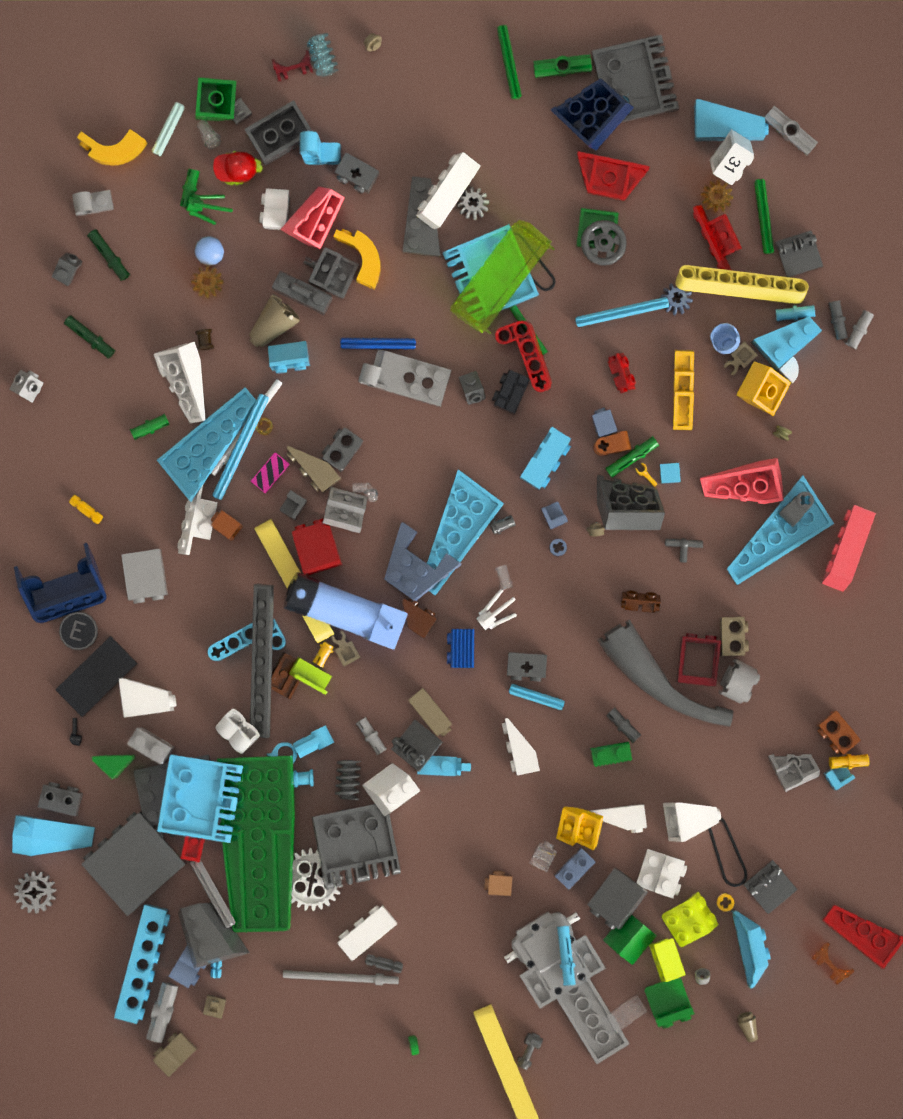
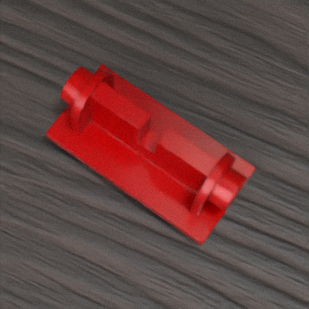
(625, 380)

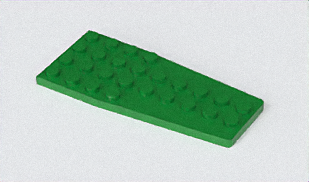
(261, 844)

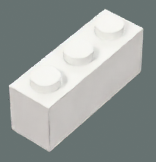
(366, 932)

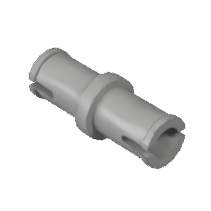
(859, 329)
(371, 736)

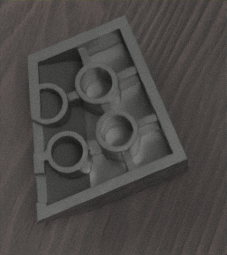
(628, 505)
(207, 936)

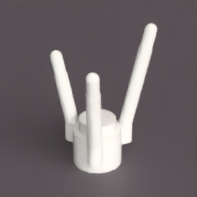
(487, 619)

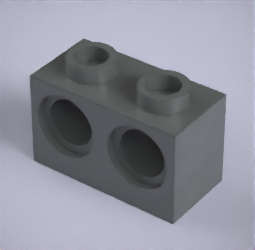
(346, 452)

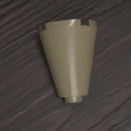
(273, 322)

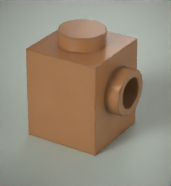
(498, 884)

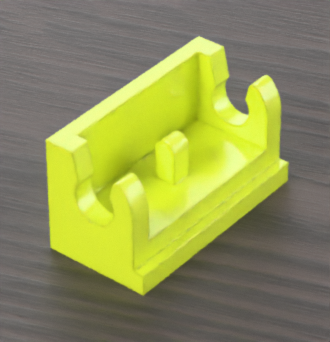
(667, 960)

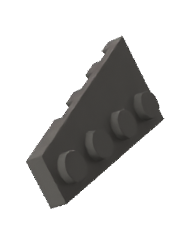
(419, 236)

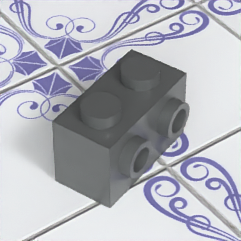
(60, 799)

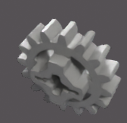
(34, 883)

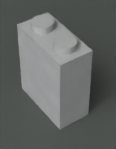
(144, 575)
(150, 745)

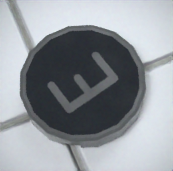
(78, 631)

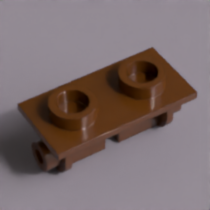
(632, 599)

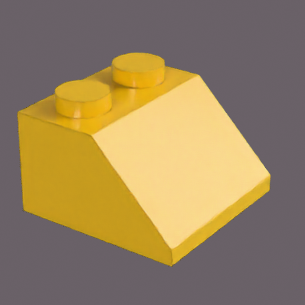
(763, 388)

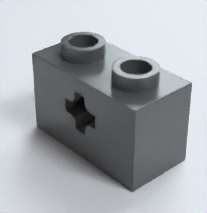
(367, 174)
(537, 662)

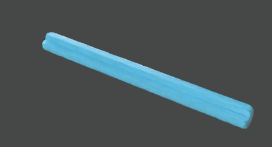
(240, 446)

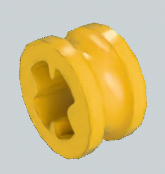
(730, 905)

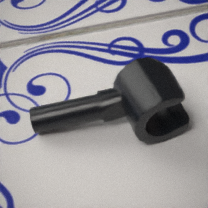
(74, 738)

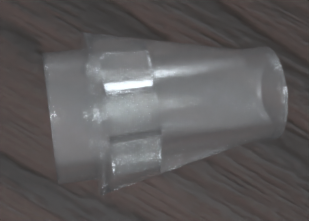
(209, 136)

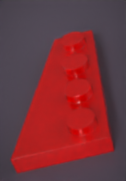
(870, 939)

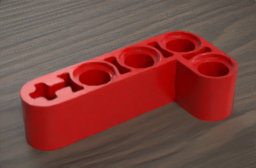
(536, 354)

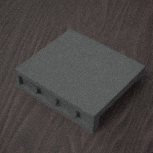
(133, 863)

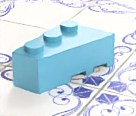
(786, 342)

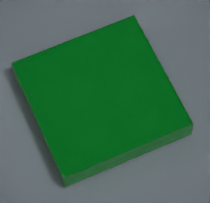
(589, 216)

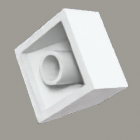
(390, 788)

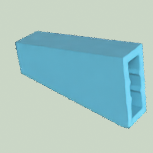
(716, 121)

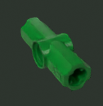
(575, 64)

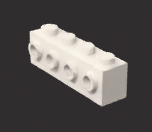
(448, 190)

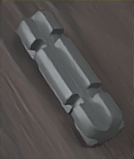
(384, 963)

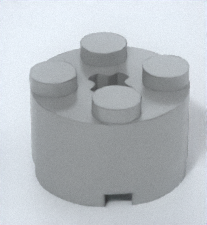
(739, 681)

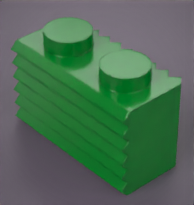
(611, 754)

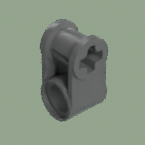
(795, 510)

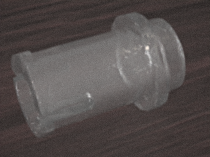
(504, 578)

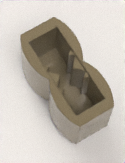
(174, 1054)

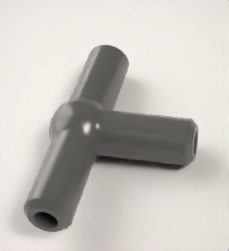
(684, 544)

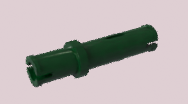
(113, 261)
(95, 341)

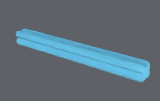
(622, 312)

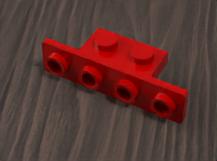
(719, 236)

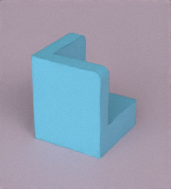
(838, 777)

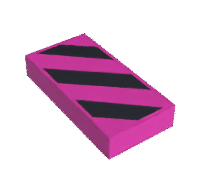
(270, 473)

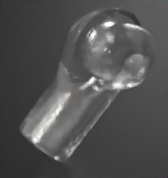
(368, 490)

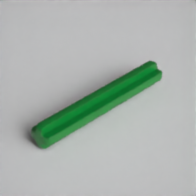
(509, 62)
(764, 217)

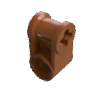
(615, 443)

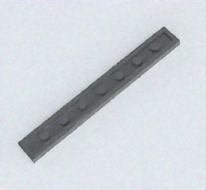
(262, 658)

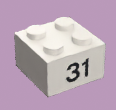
(732, 157)

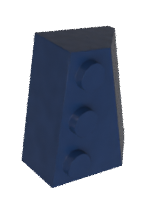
(594, 113)

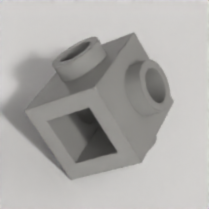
(26, 385)

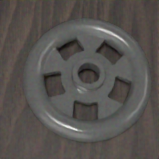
(592, 254)

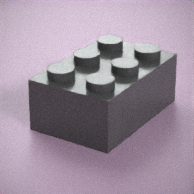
(277, 132)

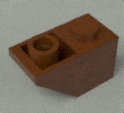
(418, 620)

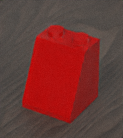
(316, 547)

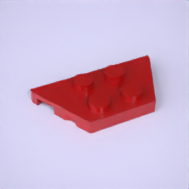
(610, 176)

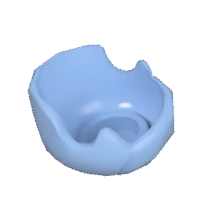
(209, 251)
(725, 338)

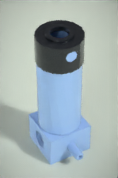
(344, 610)

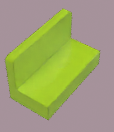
(310, 675)

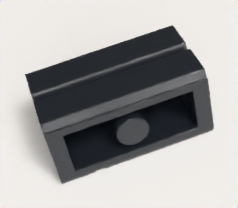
(511, 391)

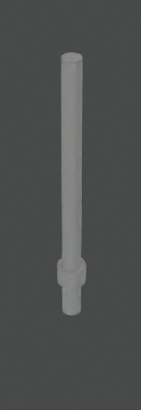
(378, 979)

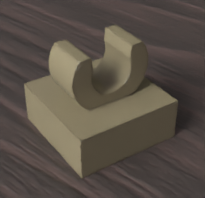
(214, 1006)

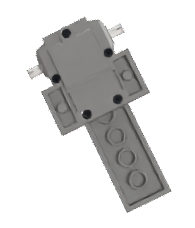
(539, 950)

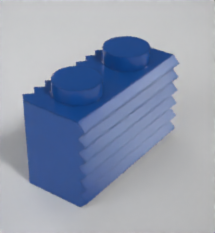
(461, 648)

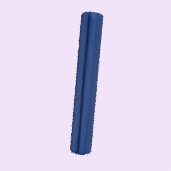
(378, 343)

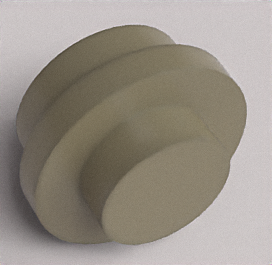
(372, 42)
(596, 529)

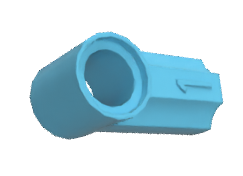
(316, 740)

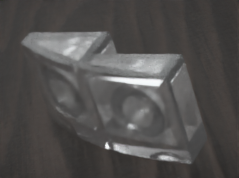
(626, 1013)

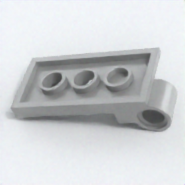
(389, 372)

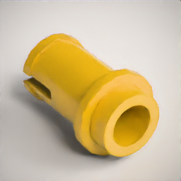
(323, 653)

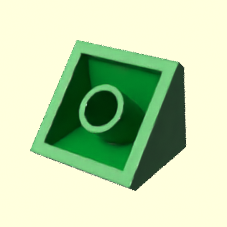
(113, 764)
(630, 939)

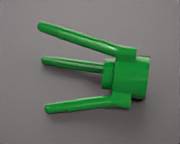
(194, 204)

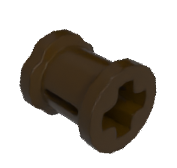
(204, 339)

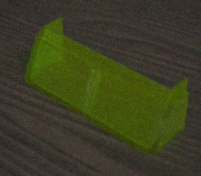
(500, 275)

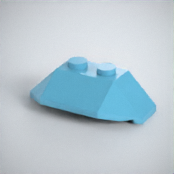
(752, 947)

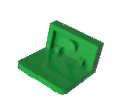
(669, 1002)

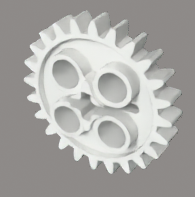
(298, 876)

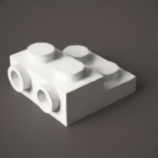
(661, 873)

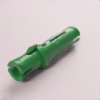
(631, 457)

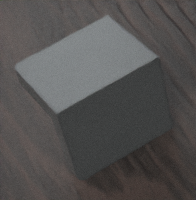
(293, 505)

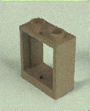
(430, 713)

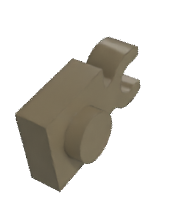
(742, 356)
(346, 652)

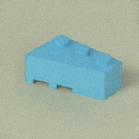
(546, 459)

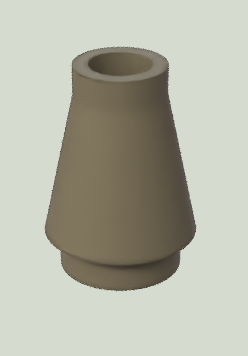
(747, 1023)

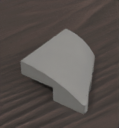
(794, 770)

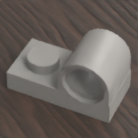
(91, 203)

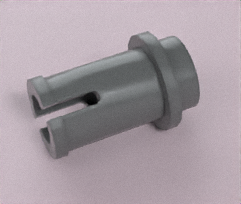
(503, 524)

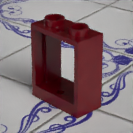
(711, 640)

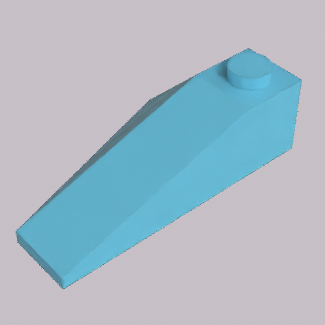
(43, 836)

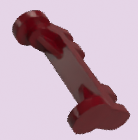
(283, 69)

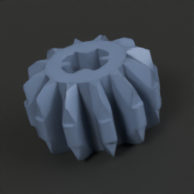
(682, 302)

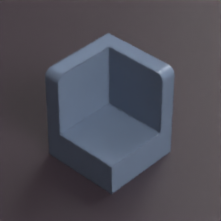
(554, 515)

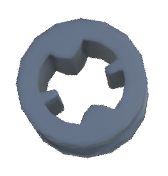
(560, 553)

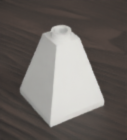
(688, 820)

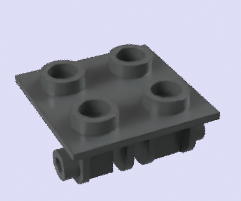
(799, 253)
(416, 745)
(770, 887)

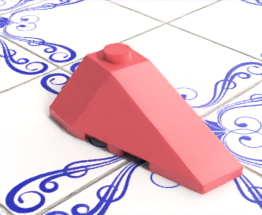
(750, 482)

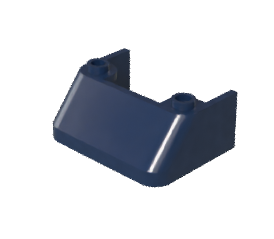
(64, 594)

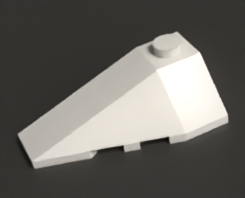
(183, 371)

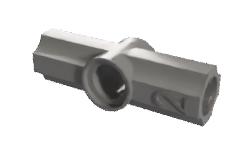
(800, 139)
(162, 1012)

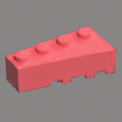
(849, 548)

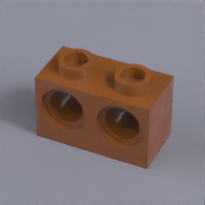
(226, 525)
(841, 729)

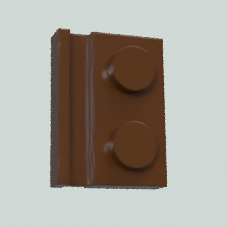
(281, 680)

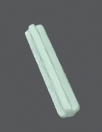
(168, 128)

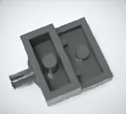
(332, 272)

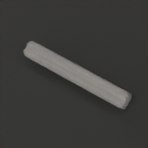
(213, 893)

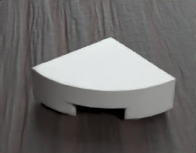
(790, 370)

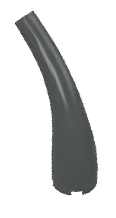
(634, 659)

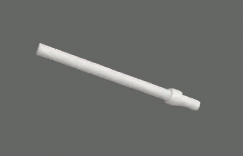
(224, 459)

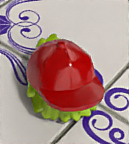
(236, 167)

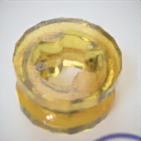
(268, 430)

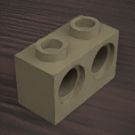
(728, 636)

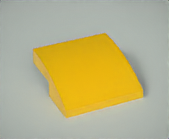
(579, 827)

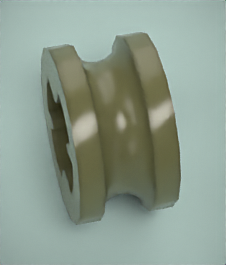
(782, 433)

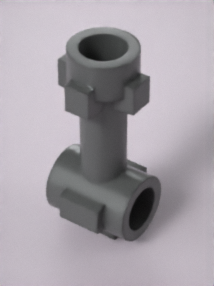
(533, 1041)

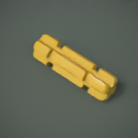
(86, 509)

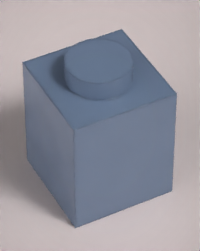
(603, 422)

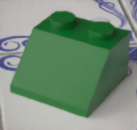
(215, 99)

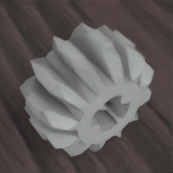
(471, 209)

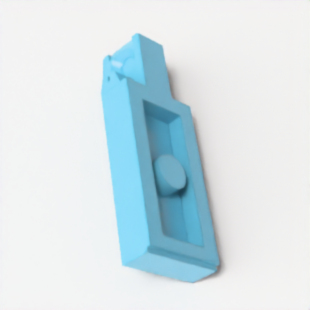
(444, 766)

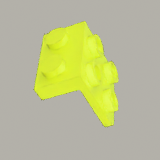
(690, 920)

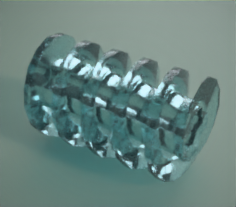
(321, 55)

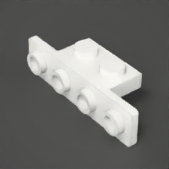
(196, 522)

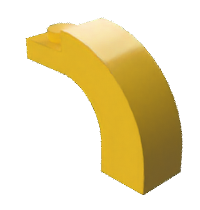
(116, 154)
(370, 267)

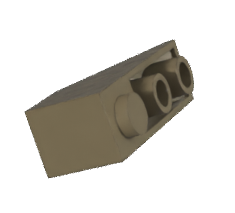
(318, 470)

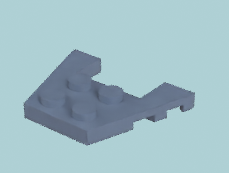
(410, 572)

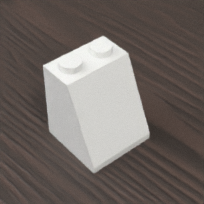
(144, 699)

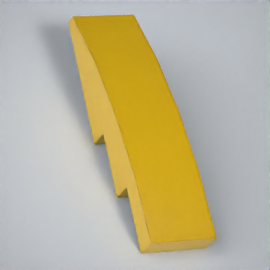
(683, 389)

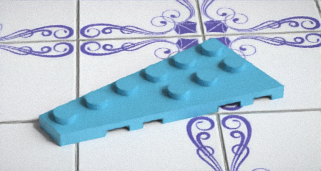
(199, 452)
(463, 521)
(777, 537)

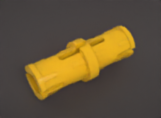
(849, 761)

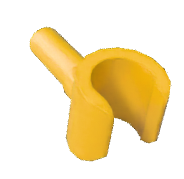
(646, 475)

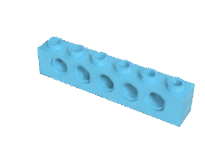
(124, 1009)

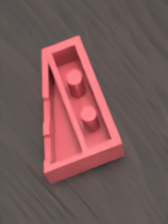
(315, 217)

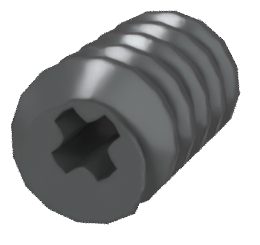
(348, 779)

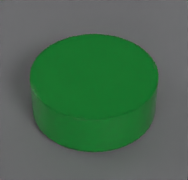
(413, 1045)

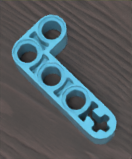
(318, 153)
(243, 642)

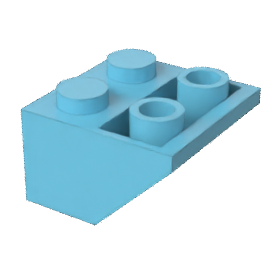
(288, 356)

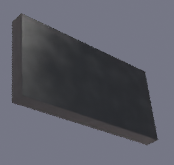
(96, 676)

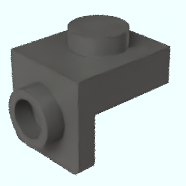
(66, 268)
(472, 387)

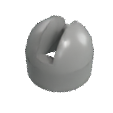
(702, 971)

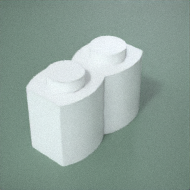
(275, 208)
(237, 731)

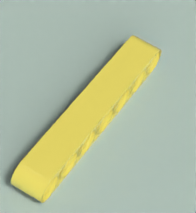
(741, 284)
(287, 569)
(505, 1063)

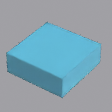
(670, 473)

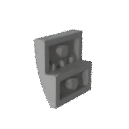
(345, 509)

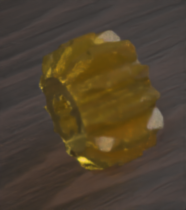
(724, 197)
(200, 281)

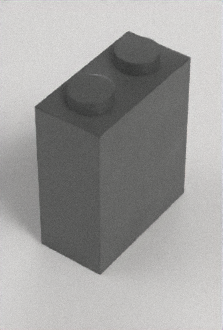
(617, 899)

